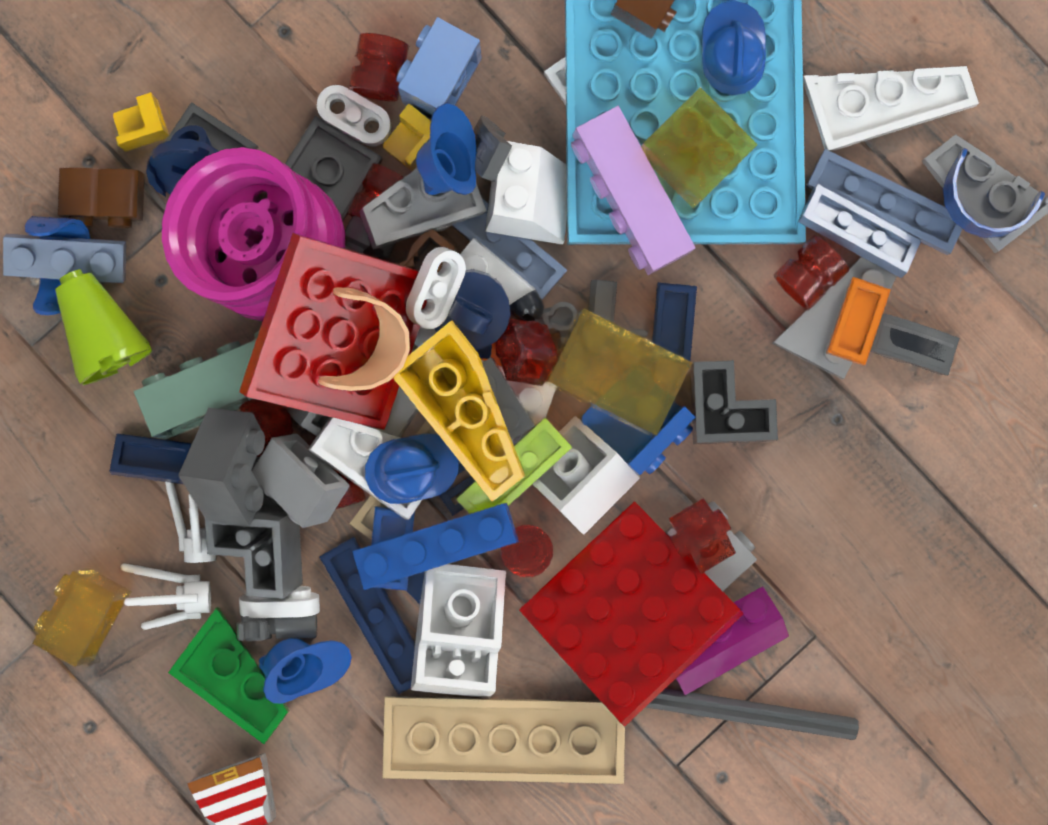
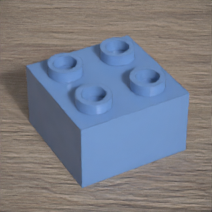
(439, 68)

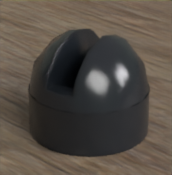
(528, 307)

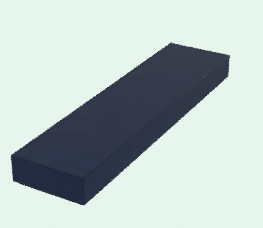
(374, 615)

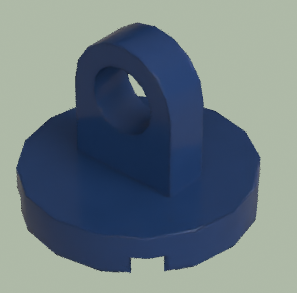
(175, 157)
(480, 309)

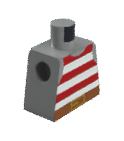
(236, 793)

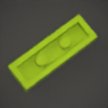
(536, 452)

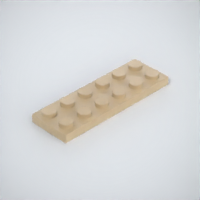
(502, 740)

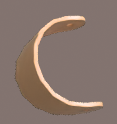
(389, 353)

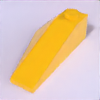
(457, 400)

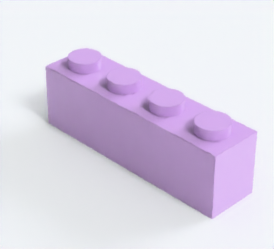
(632, 191)

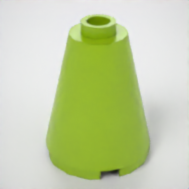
(97, 329)

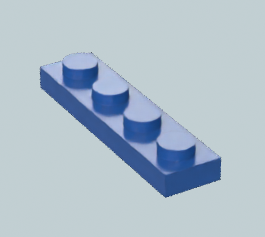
(435, 546)

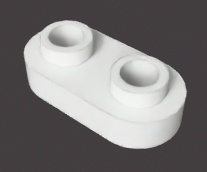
(355, 116)
(435, 287)
(297, 604)

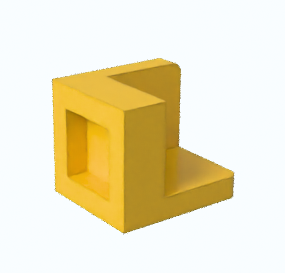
(140, 123)
(408, 137)

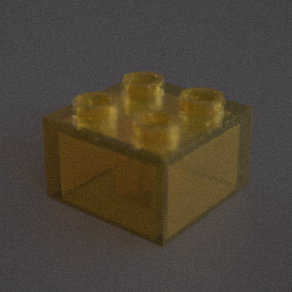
(697, 147)
(80, 616)

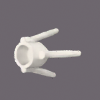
(194, 540)
(192, 597)

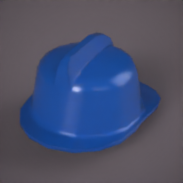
(733, 47)
(449, 154)
(411, 469)
(300, 668)

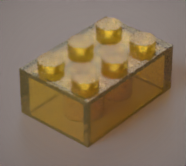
(618, 372)

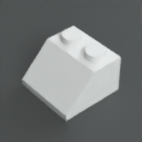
(529, 196)
(586, 477)

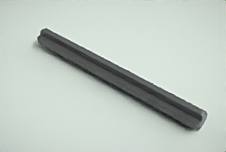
(756, 713)

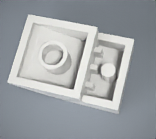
(459, 631)

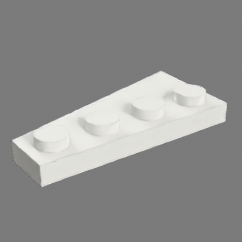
(870, 105)

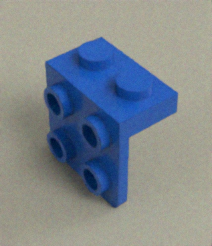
(635, 447)

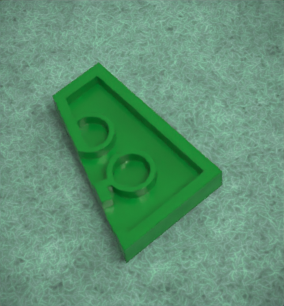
(228, 678)

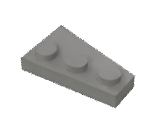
(986, 189)
(409, 211)
(813, 329)

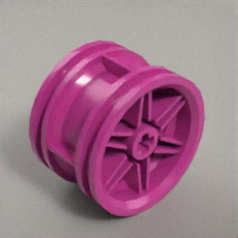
(221, 210)

